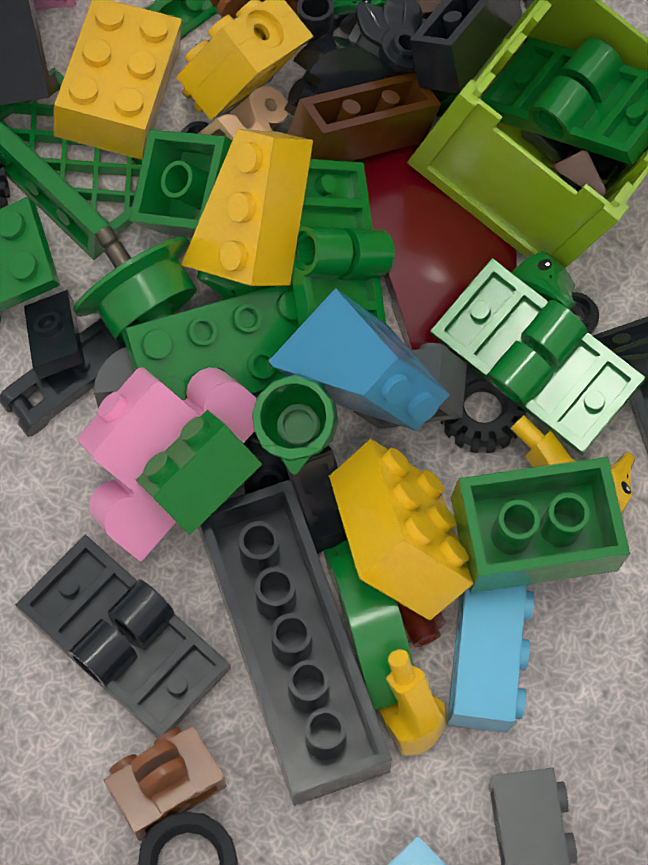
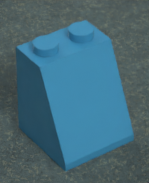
(361, 364)

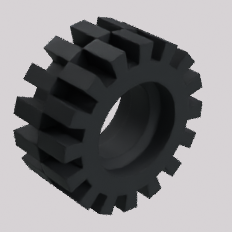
(481, 434)

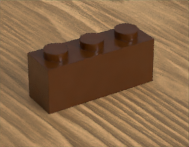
(366, 118)

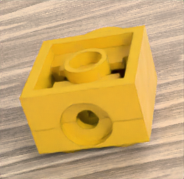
(241, 55)

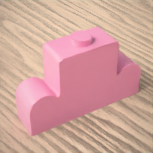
(139, 424)

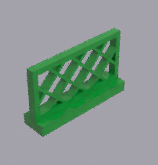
(49, 190)

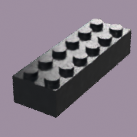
(294, 644)

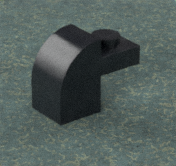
(333, 65)

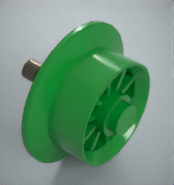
(138, 287)

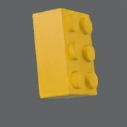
(117, 77)
(400, 529)

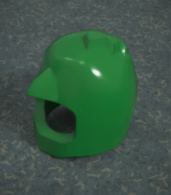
(295, 419)

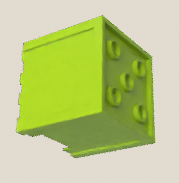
(505, 177)

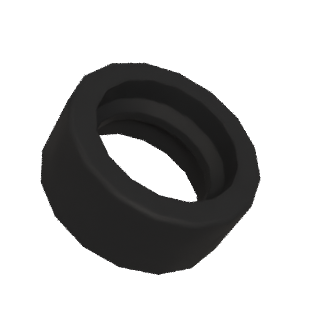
(185, 823)

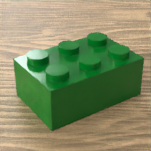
(540, 524)

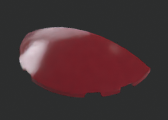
(434, 242)

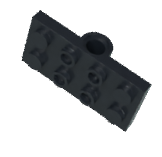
(123, 636)

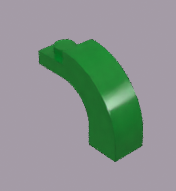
(372, 624)

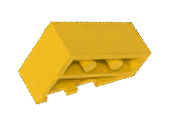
(254, 210)

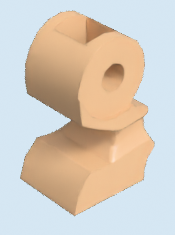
(251, 114)

